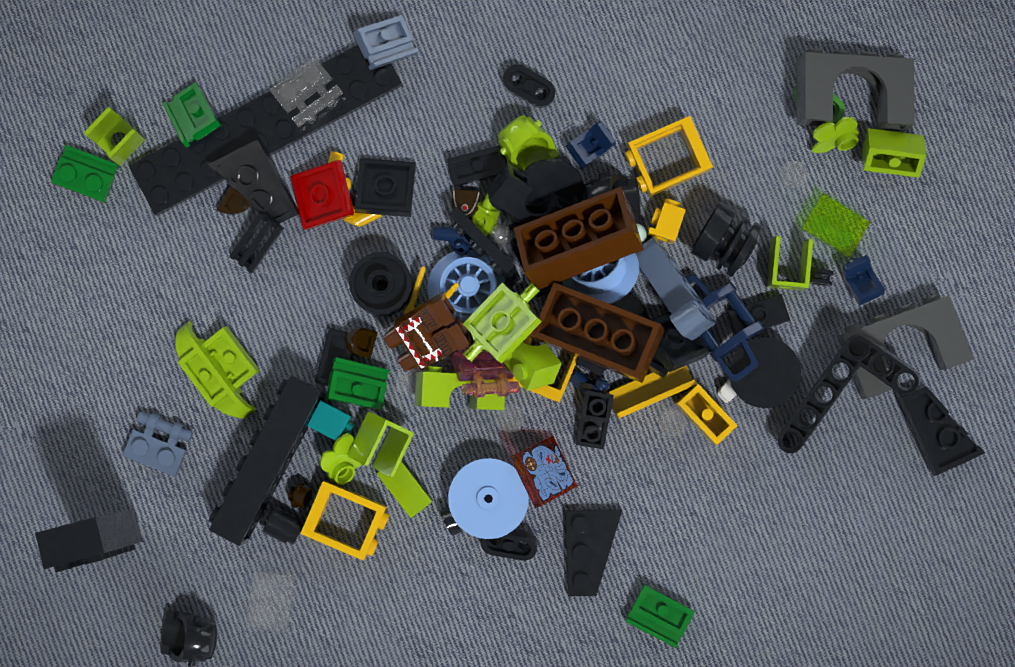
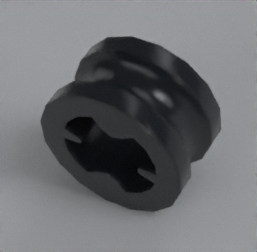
(821, 277)

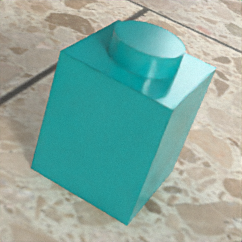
(330, 421)

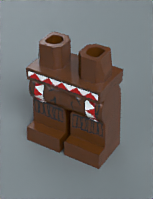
(428, 333)

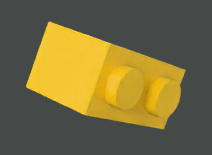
(706, 414)

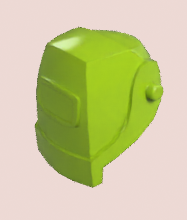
(526, 142)

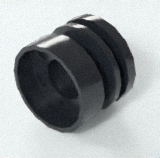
(726, 239)

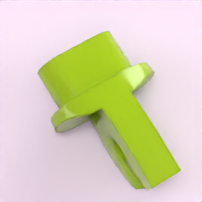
(486, 217)

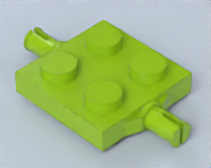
(501, 322)

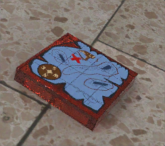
(543, 471)

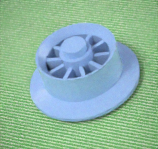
(474, 278)
(609, 281)
(488, 498)

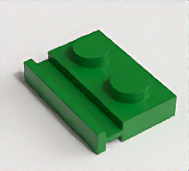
(191, 114)
(85, 174)
(357, 384)
(659, 616)

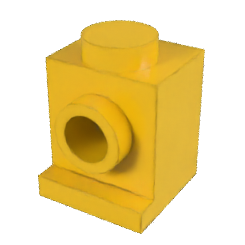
(667, 221)

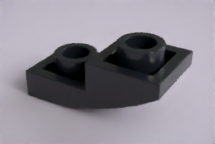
(594, 419)

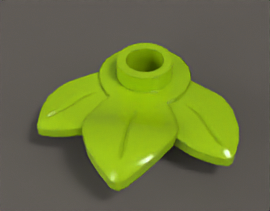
(841, 135)
(337, 463)

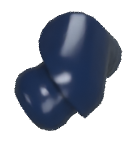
(460, 245)
(584, 383)

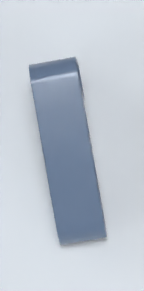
(686, 307)

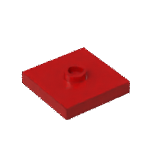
(322, 195)

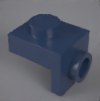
(591, 144)
(862, 280)

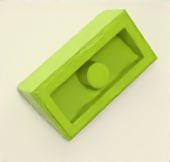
(406, 490)

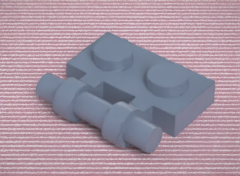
(156, 452)

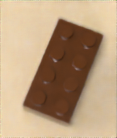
(578, 238)
(598, 332)

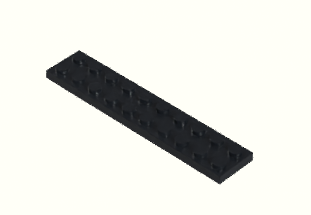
(182, 172)

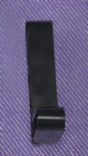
(837, 386)

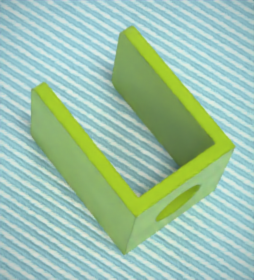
(106, 127)
(804, 270)
(391, 450)

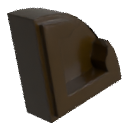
(233, 203)

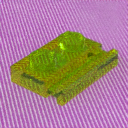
(835, 225)

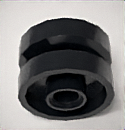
(369, 272)

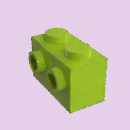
(893, 152)

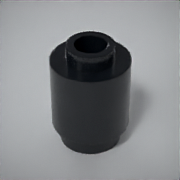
(281, 525)

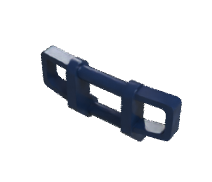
(753, 328)

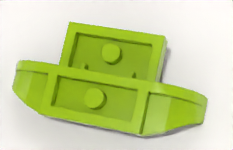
(217, 368)

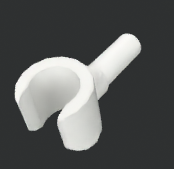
(726, 391)

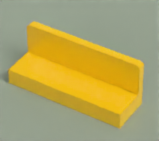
(654, 388)

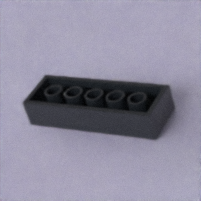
(267, 461)
(88, 540)

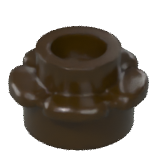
(300, 495)

